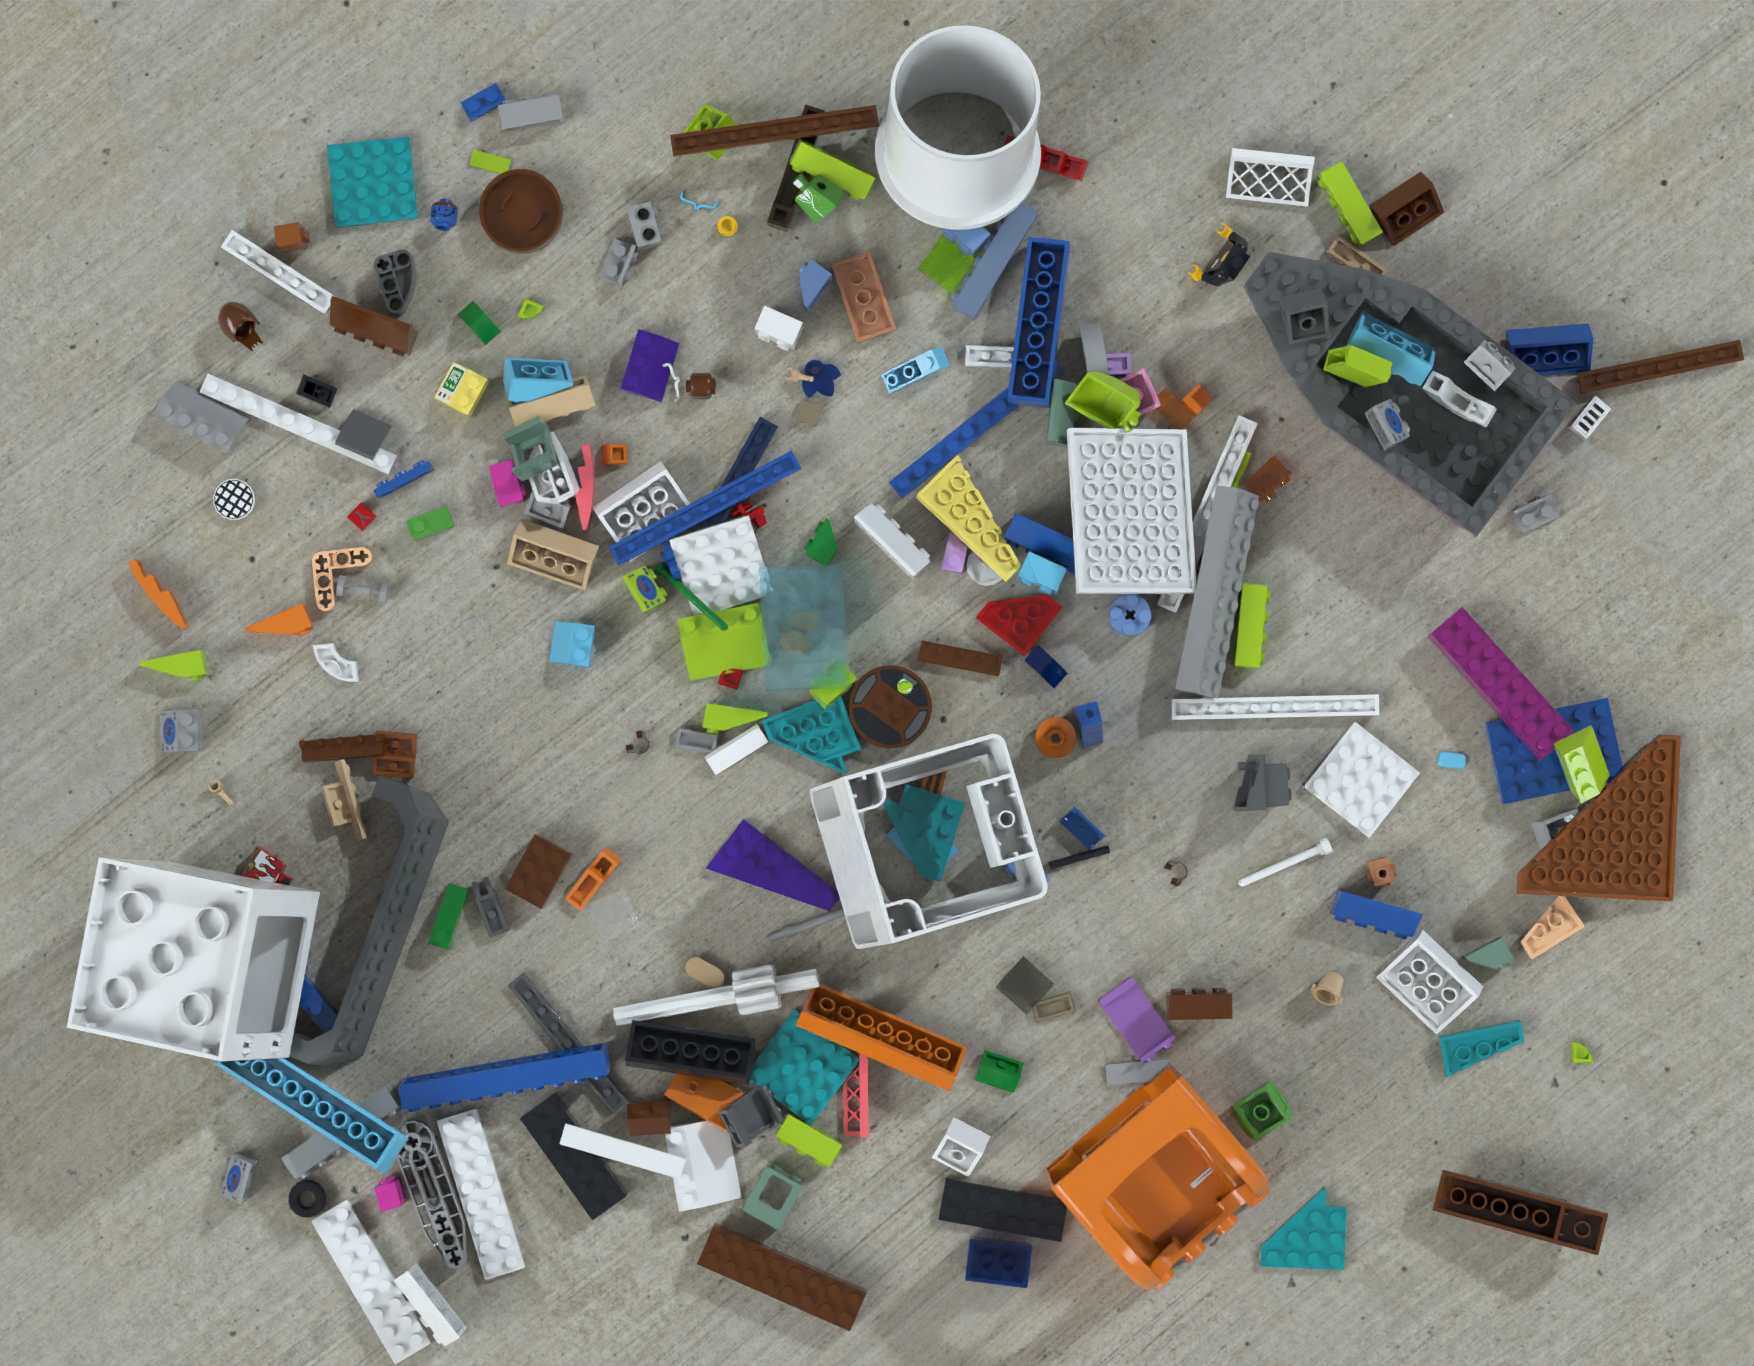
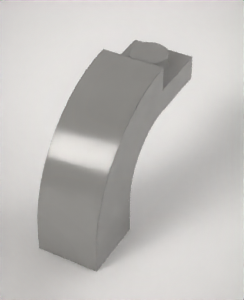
(1093, 348)

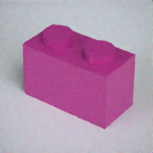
(507, 484)
(390, 1193)

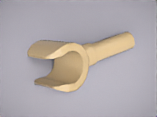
(796, 376)
(221, 792)

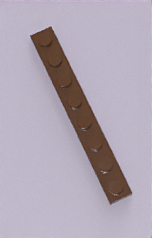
(1660, 366)

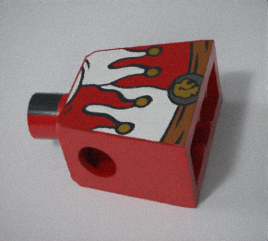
(266, 867)

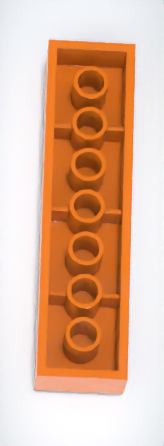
(882, 1036)

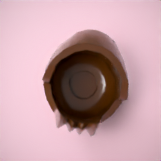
(236, 323)

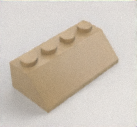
(552, 554)

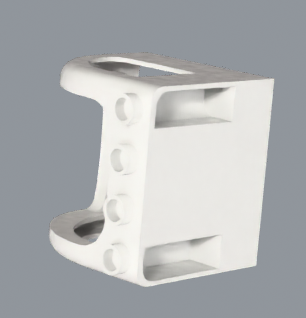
(999, 817)

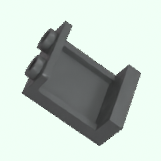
(750, 1115)

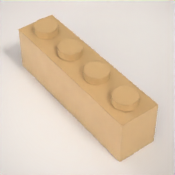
(556, 404)

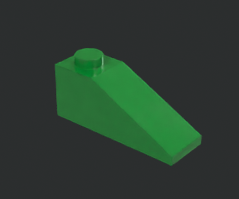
(448, 916)

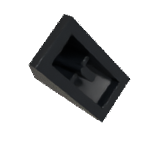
(316, 391)

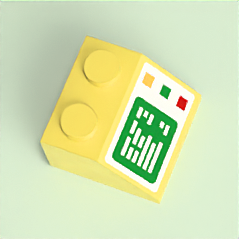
(461, 389)

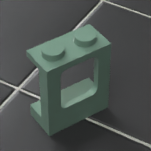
(527, 437)
(765, 1212)

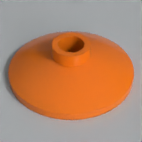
(1058, 726)

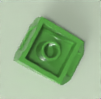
(1262, 1111)

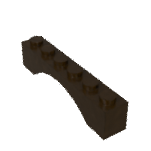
(784, 202)

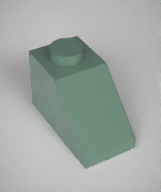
(1492, 954)

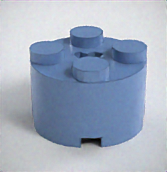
(1141, 615)

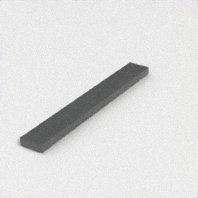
(563, 1037)

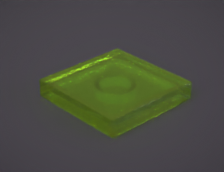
(946, 264)

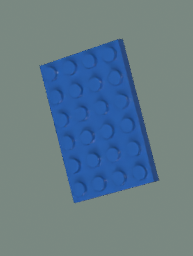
(1525, 777)

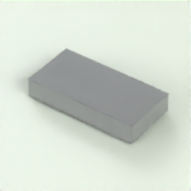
(696, 740)

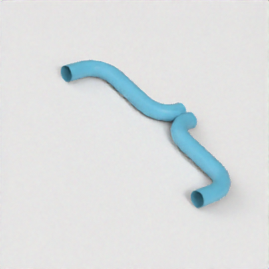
(694, 204)

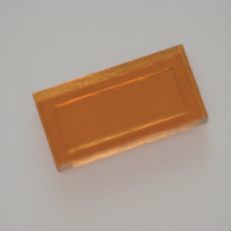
(1174, 410)

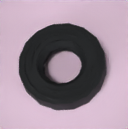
(316, 1189)

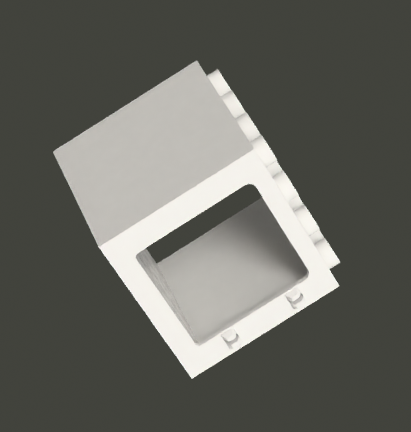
(193, 960)

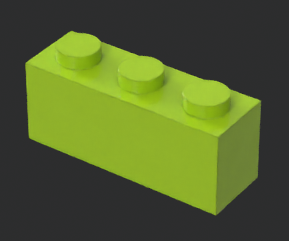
(808, 1140)

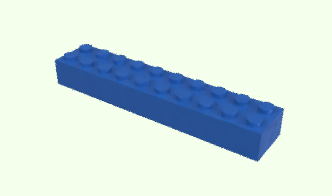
(505, 1076)

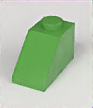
(430, 523)

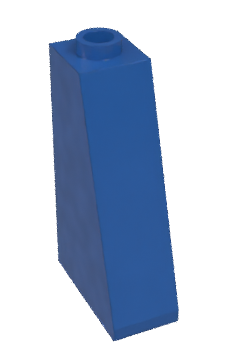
(1089, 724)

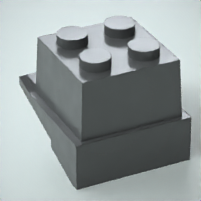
(1262, 785)

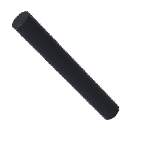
(1079, 857)

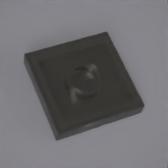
(1025, 985)

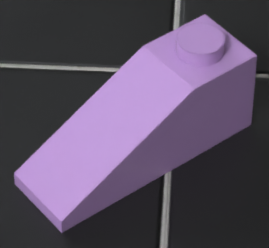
(954, 554)

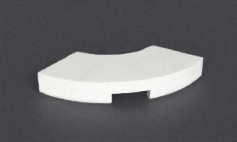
(335, 664)

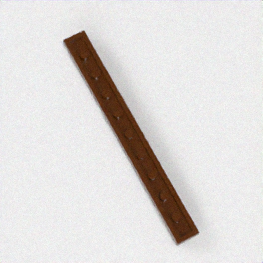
(774, 130)

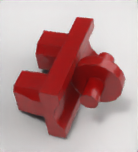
(755, 514)

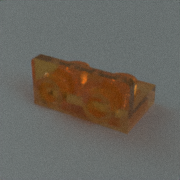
(1267, 479)

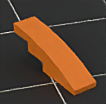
(163, 599)

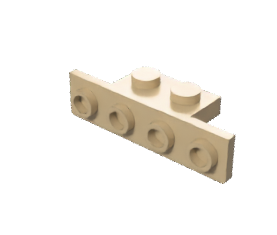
(342, 802)

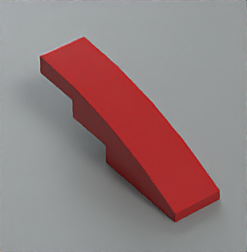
(1059, 162)

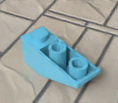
(915, 369)

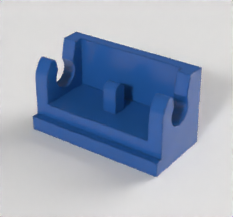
(1082, 828)

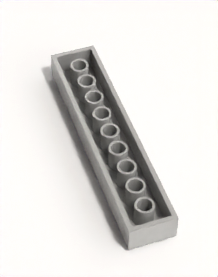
(1217, 592)

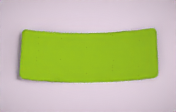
(489, 162)

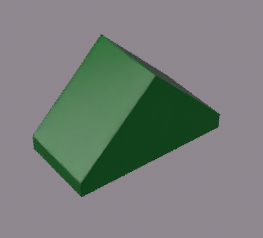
(479, 322)

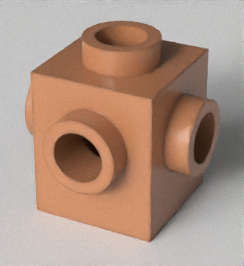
(1375, 866)

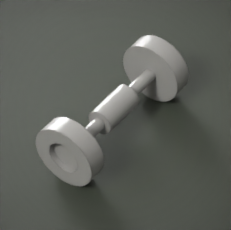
(342, 586)

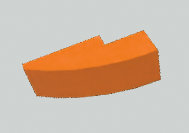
(593, 878)

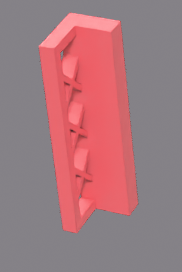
(864, 1107)

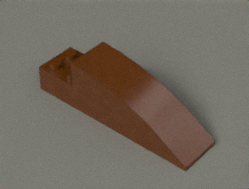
(1521, 1211)

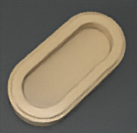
(704, 972)

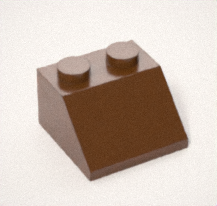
(649, 1117)

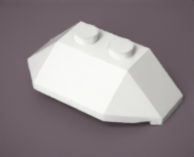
(557, 482)

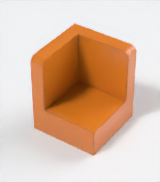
(1196, 399)

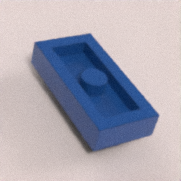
(483, 102)

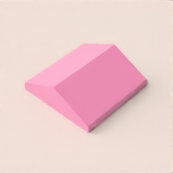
(1140, 381)

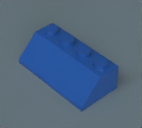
(1553, 348)
(1041, 541)
(1375, 913)

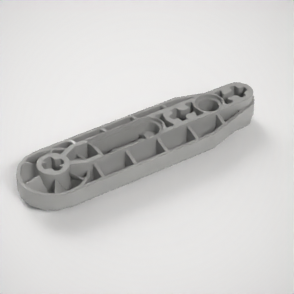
(436, 1204)

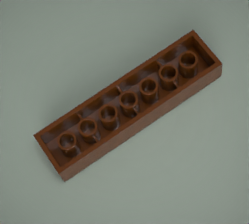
(782, 1277)

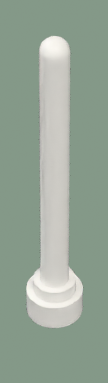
(1321, 848)

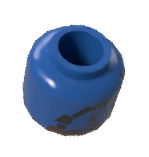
(444, 215)

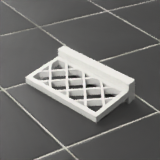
(1270, 158)

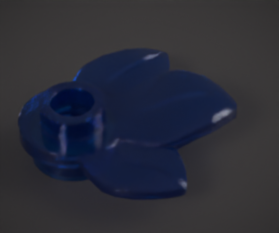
(822, 380)

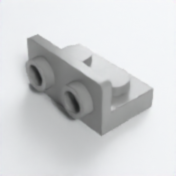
(619, 262)
(1490, 364)
(549, 512)
(1535, 513)

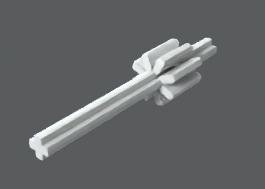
(751, 989)

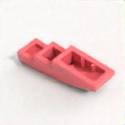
(585, 495)

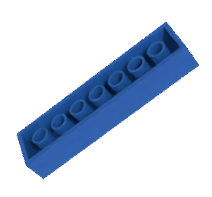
(1038, 322)

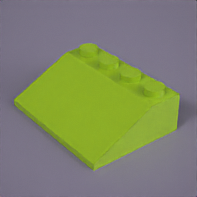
(712, 650)

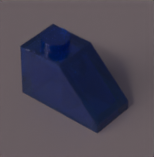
(1045, 666)

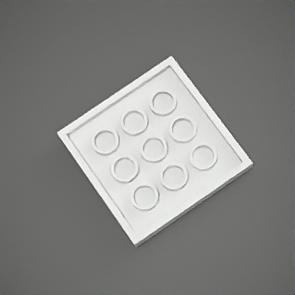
(720, 564)
(1361, 779)

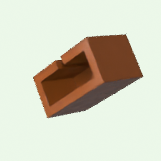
(291, 237)

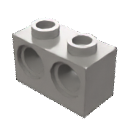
(641, 226)

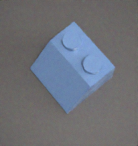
(813, 281)

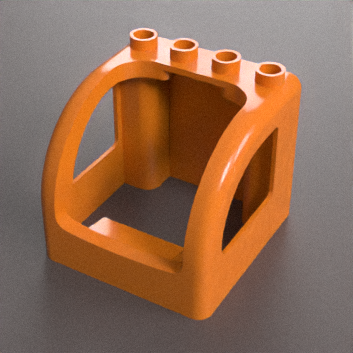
(1135, 1176)

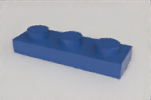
(403, 478)

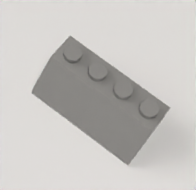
(201, 417)

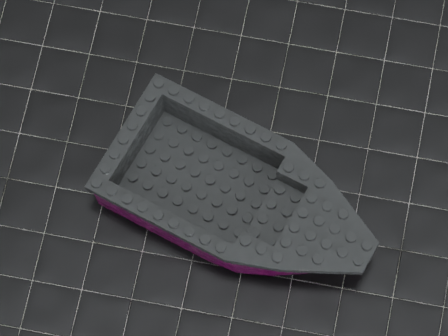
(1446, 459)

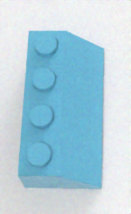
(1409, 355)

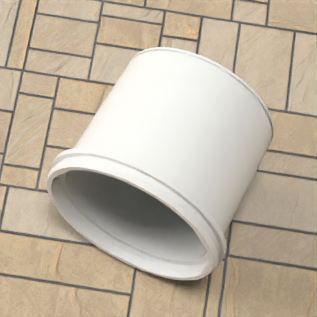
(949, 187)

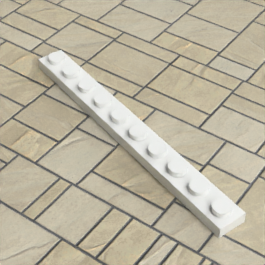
(288, 420)
(1222, 476)
(1274, 707)

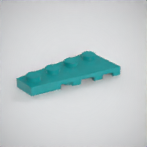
(1475, 1045)

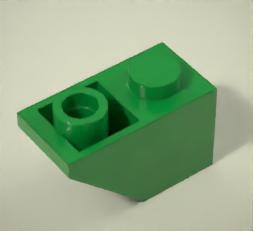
(823, 546)

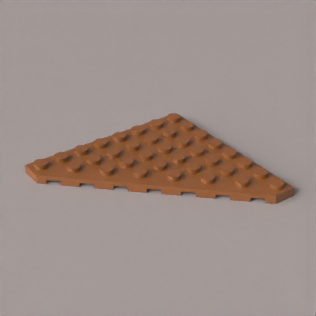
(1621, 839)

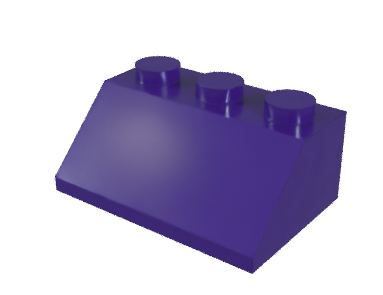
(644, 370)

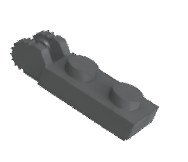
(490, 909)

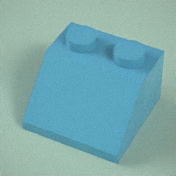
(572, 643)

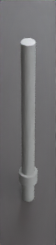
(789, 931)

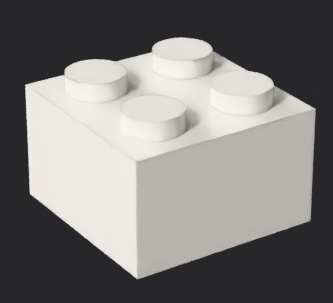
(778, 328)

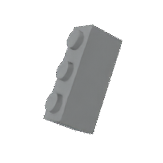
(531, 112)

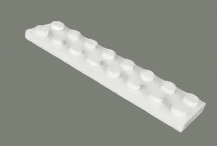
(481, 1193)
(371, 1281)

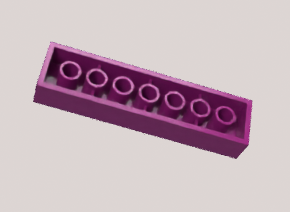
(1500, 683)

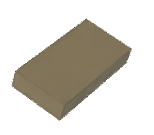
(1054, 1007)

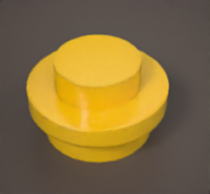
(727, 226)

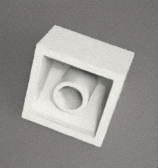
(961, 1146)

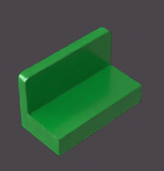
(999, 1071)

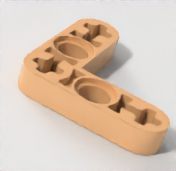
(332, 564)

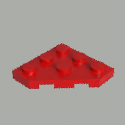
(1019, 619)

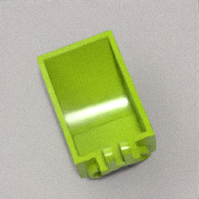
(1106, 401)

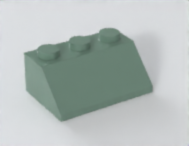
(1060, 415)

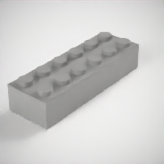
(319, 1147)

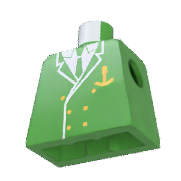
(817, 196)

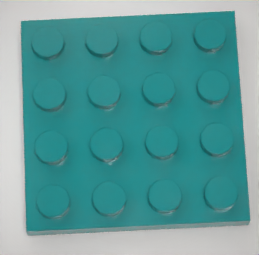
(372, 182)
(802, 1069)

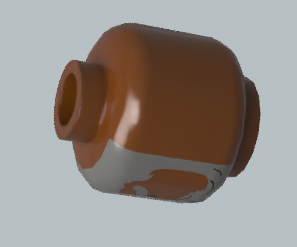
(701, 386)

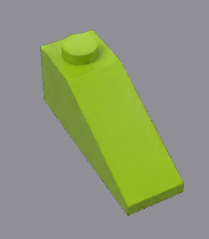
(184, 665)
(726, 717)

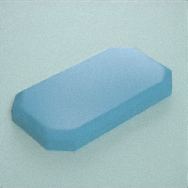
(1451, 760)

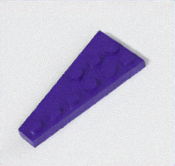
(761, 862)

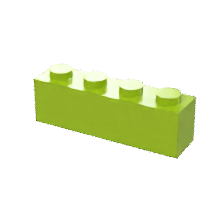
(832, 168)
(1350, 204)
(1251, 625)

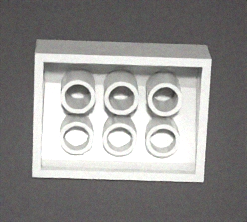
(640, 503)
(891, 540)
(1430, 982)
(709, 1166)
(430, 1305)

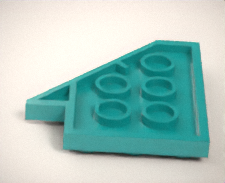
(815, 732)
(926, 827)
(1309, 1238)

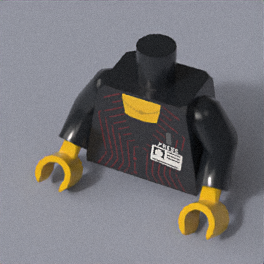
(1227, 262)

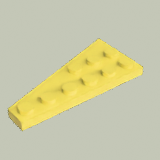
(965, 513)

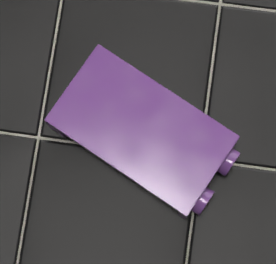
(1136, 1019)

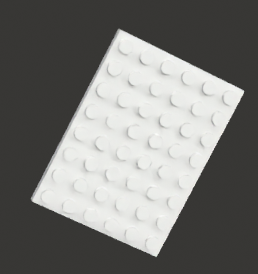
(1131, 511)

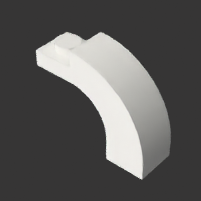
(1457, 401)

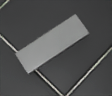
(1134, 1071)

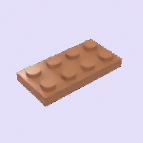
(863, 297)

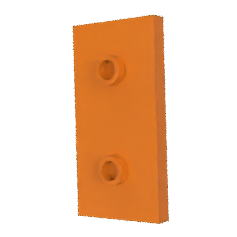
(702, 1096)

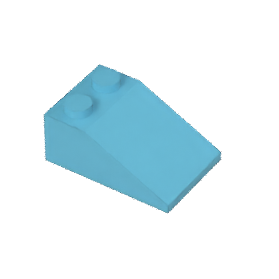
(534, 378)

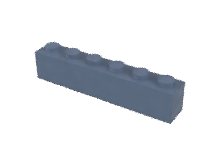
(994, 261)

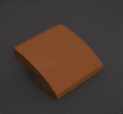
(399, 755)

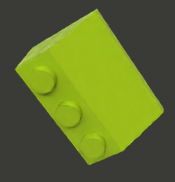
(1583, 763)

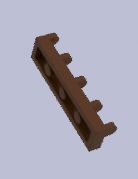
(960, 658)
(342, 748)

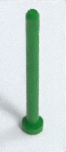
(661, 569)

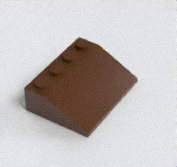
(372, 326)

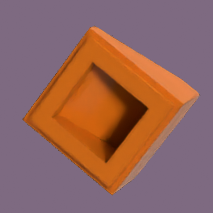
(614, 454)

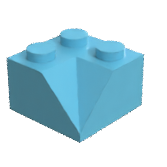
(1041, 573)

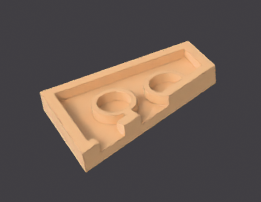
(1552, 928)

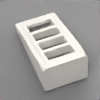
(1577, 429)

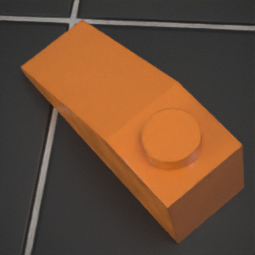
(289, 622)

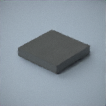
(363, 434)

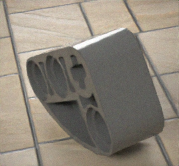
(402, 275)

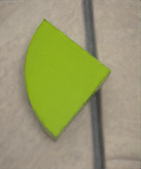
(530, 309)
(1580, 1053)

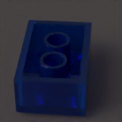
(998, 1261)

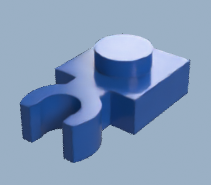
(668, 557)

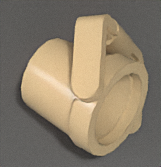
(1328, 989)

